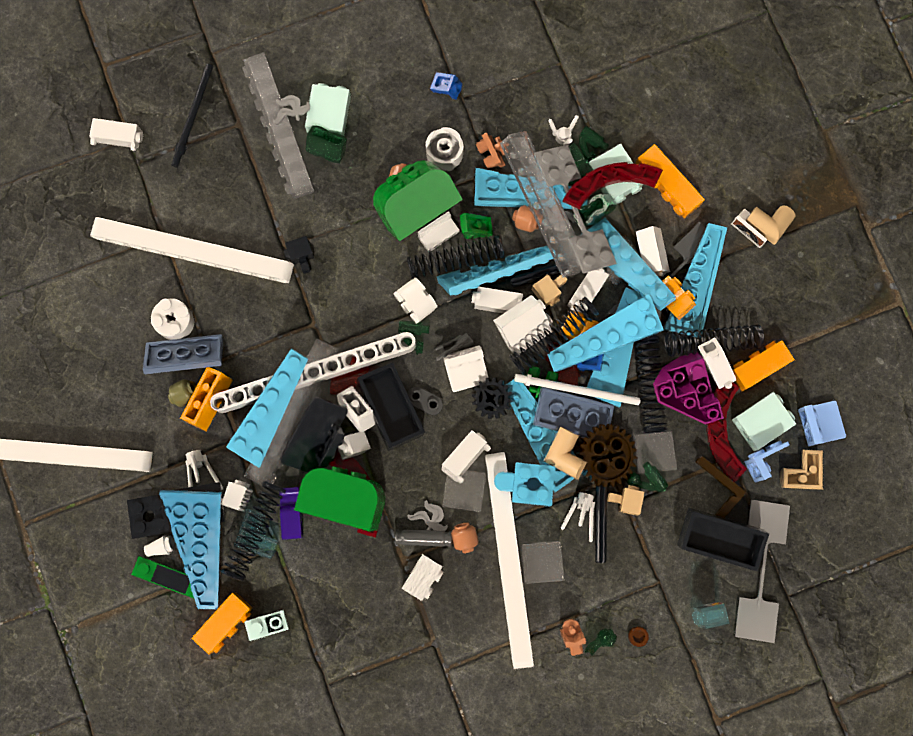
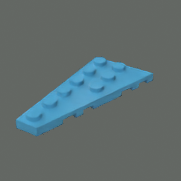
(197, 533)

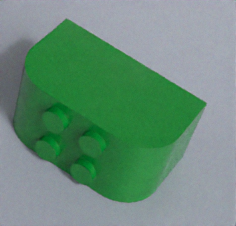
(414, 198)
(342, 497)

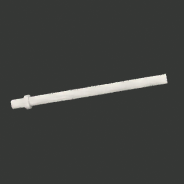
(576, 389)

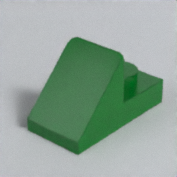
(475, 226)

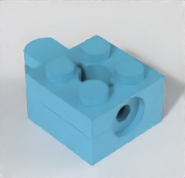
(529, 484)

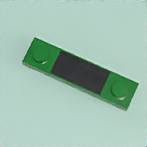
(162, 576)

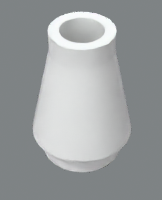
(161, 546)

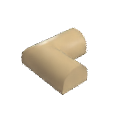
(771, 227)
(560, 454)
(809, 476)

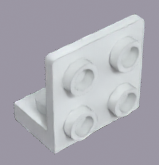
(465, 368)

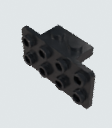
(316, 436)

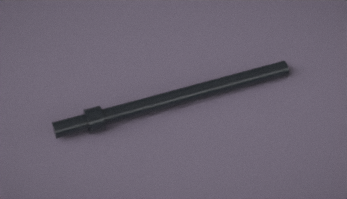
(180, 147)

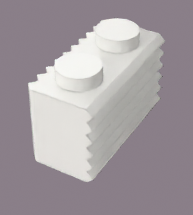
(358, 410)
(237, 495)
(422, 578)

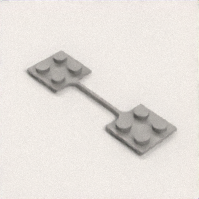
(589, 247)
(755, 616)

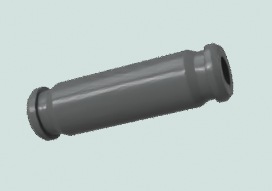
(423, 538)

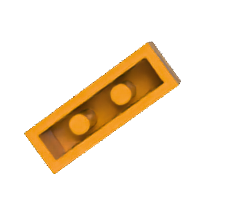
(761, 364)
(198, 410)
(222, 623)

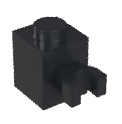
(299, 252)

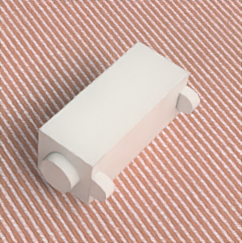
(115, 133)
(653, 250)
(589, 288)
(495, 300)
(717, 363)
(465, 455)

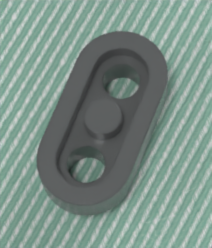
(425, 400)

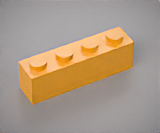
(672, 183)

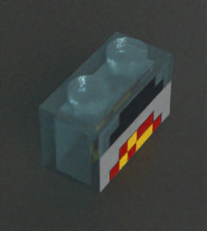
(710, 615)

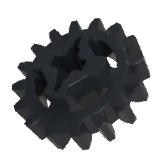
(487, 392)

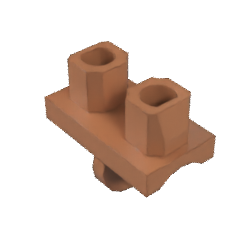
(488, 143)
(573, 636)

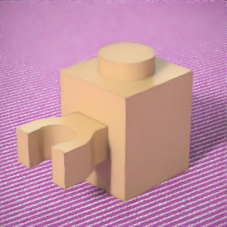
(548, 290)
(629, 501)

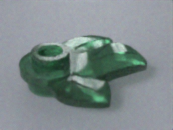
(604, 638)

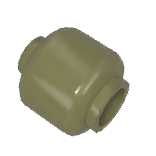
(181, 392)

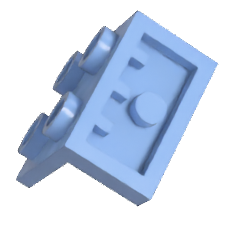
(822, 423)
(757, 467)

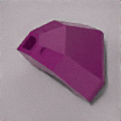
(687, 389)

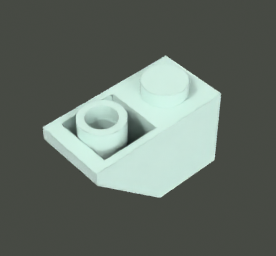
(266, 625)

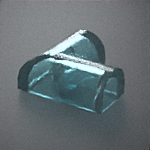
(267, 547)

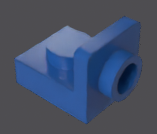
(446, 84)
(593, 364)

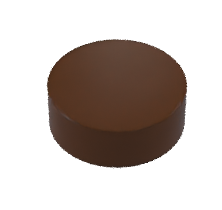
(638, 636)

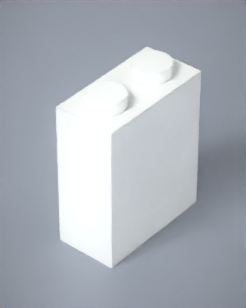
(523, 323)

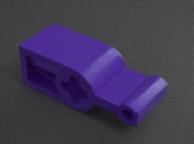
(290, 519)

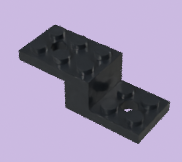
(160, 524)

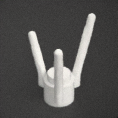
(563, 134)
(195, 461)
(584, 502)

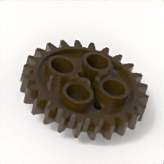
(604, 437)

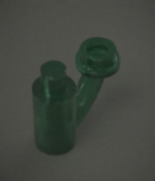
(593, 138)
(414, 329)
(656, 480)

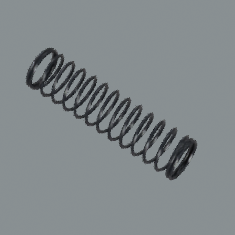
(414, 274)
(649, 340)
(675, 340)
(519, 365)
(232, 574)

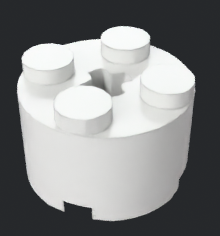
(442, 139)
(415, 300)
(169, 309)

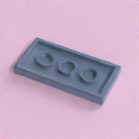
(183, 354)
(571, 412)

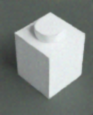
(353, 445)

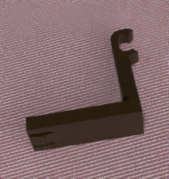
(727, 482)

